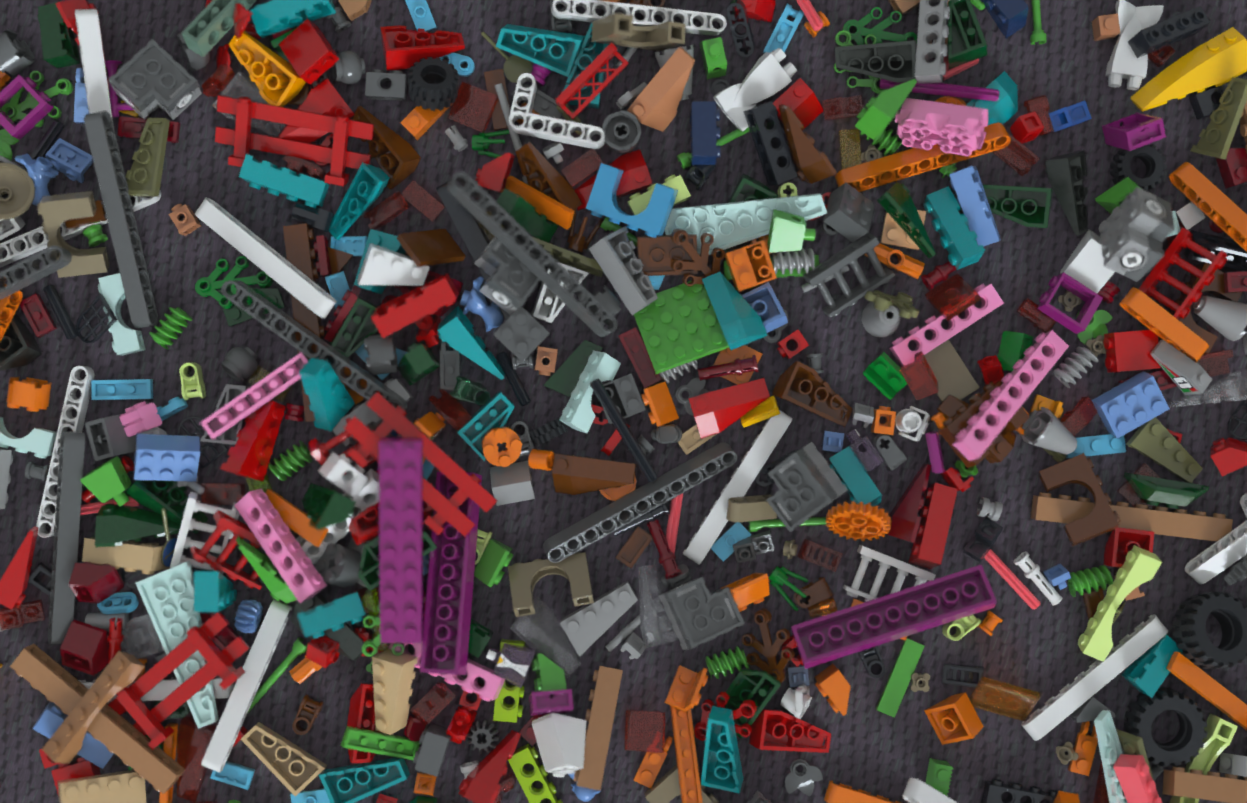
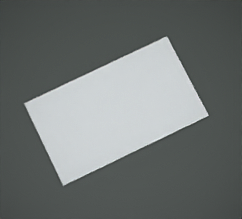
(1190, 215)

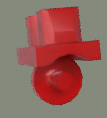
(428, 330)
(461, 725)

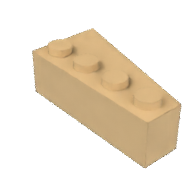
(130, 556)
(392, 689)
(283, 758)
(104, 788)

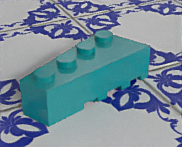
(286, 14)
(543, 47)
(283, 181)
(721, 754)

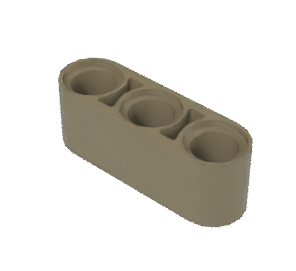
(749, 509)

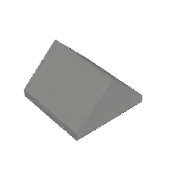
(512, 483)

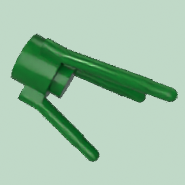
(482, 142)
(779, 577)

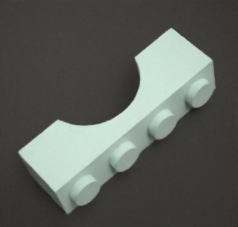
(124, 338)
(578, 411)
(37, 441)

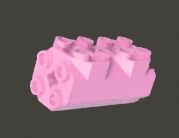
(952, 126)

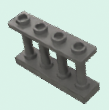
(833, 266)

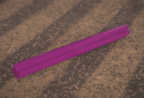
(948, 90)

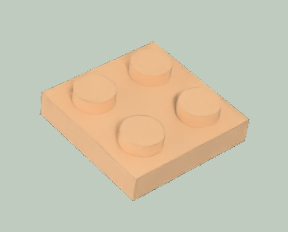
(895, 236)

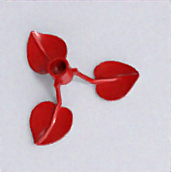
(240, 18)

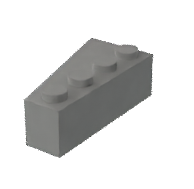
(624, 270)
(367, 415)
(594, 619)

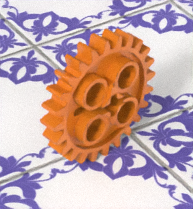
(858, 521)

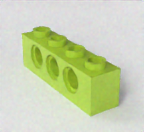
(502, 710)
(526, 778)

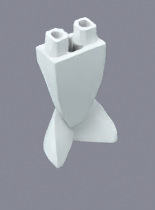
(1123, 60)
(761, 82)

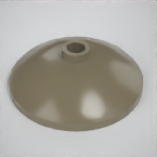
(19, 187)

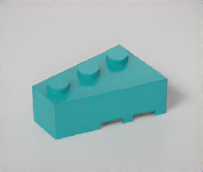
(383, 240)
(326, 394)
(489, 416)
(855, 478)
(212, 591)
(332, 615)
(1150, 668)

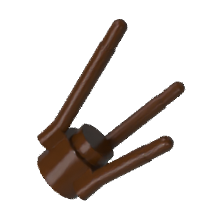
(578, 241)

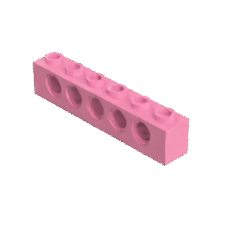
(990, 301)
(255, 397)
(280, 545)
(492, 685)

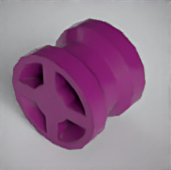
(540, 74)

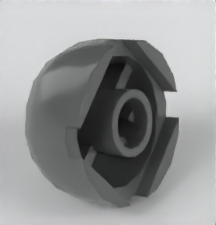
(196, 61)

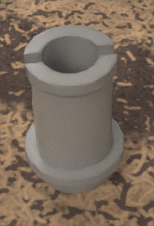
(456, 138)

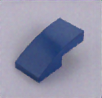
(1070, 116)

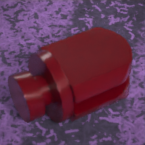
(413, 728)

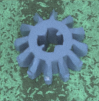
(248, 616)

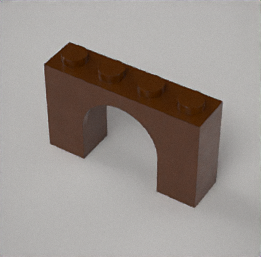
(1216, 288)
(955, 424)
(1079, 471)

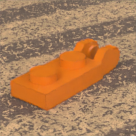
(1085, 747)
(651, 765)

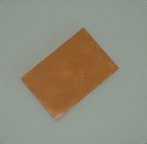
(1004, 698)

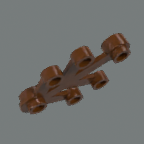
(700, 261)
(768, 649)

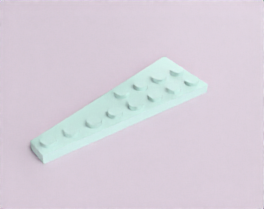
(740, 221)
(171, 609)
(1110, 751)

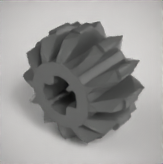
(490, 738)

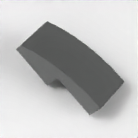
(751, 546)

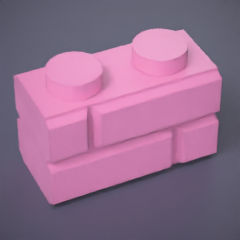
(140, 418)

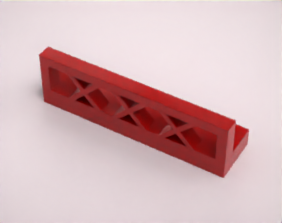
(589, 73)

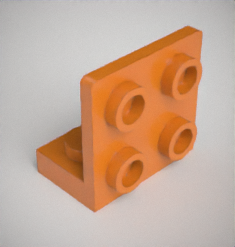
(685, 688)

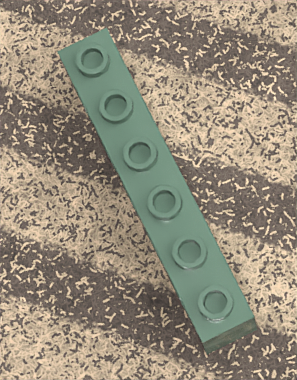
(211, 25)

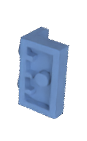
(69, 160)

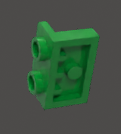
(885, 375)

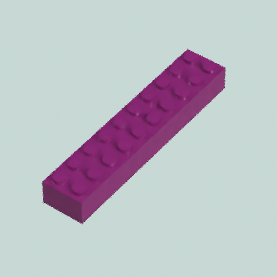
(401, 539)
(450, 591)
(893, 616)

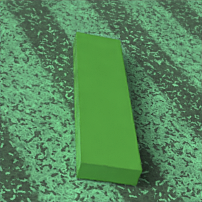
(900, 677)
(379, 743)

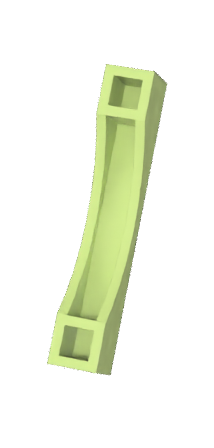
(1137, 569)
(1218, 738)

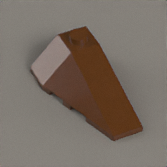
(391, 151)
(809, 161)
(545, 177)
(807, 390)
(1001, 444)
(586, 474)

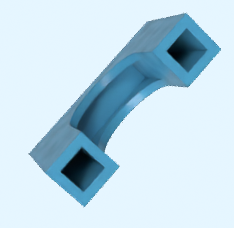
(604, 202)

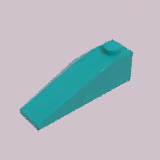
(362, 193)
(736, 317)
(459, 334)

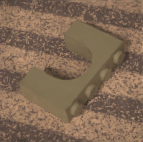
(621, 32)
(68, 206)
(526, 575)
(668, 788)

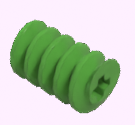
(886, 141)
(170, 327)
(291, 462)
(1089, 579)
(726, 662)

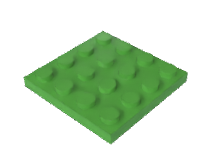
(680, 327)

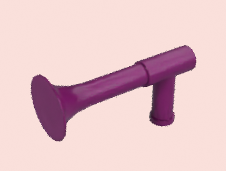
(112, 66)

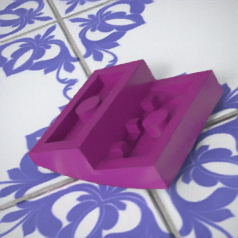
(935, 452)

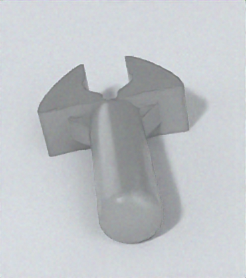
(624, 100)
(193, 485)

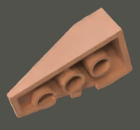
(660, 98)

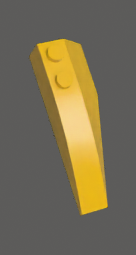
(1201, 68)

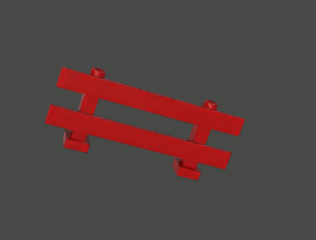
(244, 139)
(445, 508)
(219, 663)

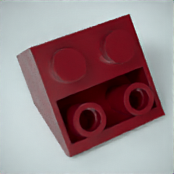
(94, 582)
(85, 648)

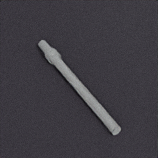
(506, 111)

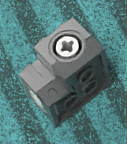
(155, 81)
(1135, 234)
(508, 278)
(804, 486)
(698, 614)

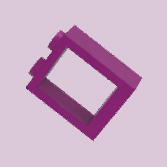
(37, 114)
(1135, 131)
(1091, 304)
(550, 702)

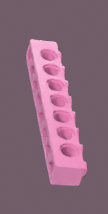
(1053, 349)

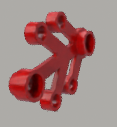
(742, 711)

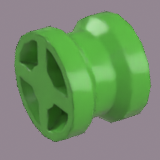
(95, 235)

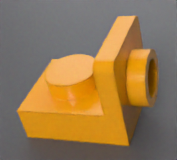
(1054, 406)

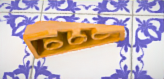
(268, 70)

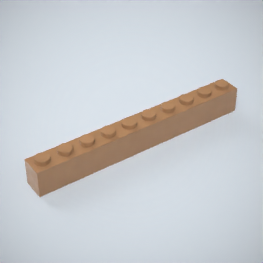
(1139, 518)
(106, 727)

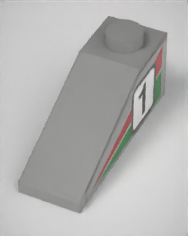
(1183, 371)

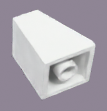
(1087, 263)
(560, 743)

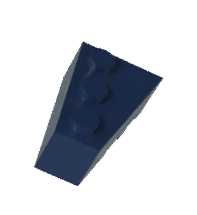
(1008, 14)
(704, 133)

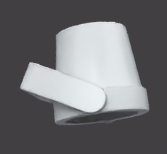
(909, 421)
(797, 700)

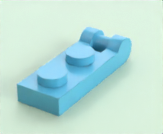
(784, 30)

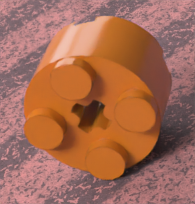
(28, 393)

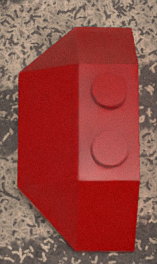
(362, 716)

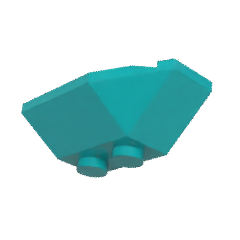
(1007, 104)

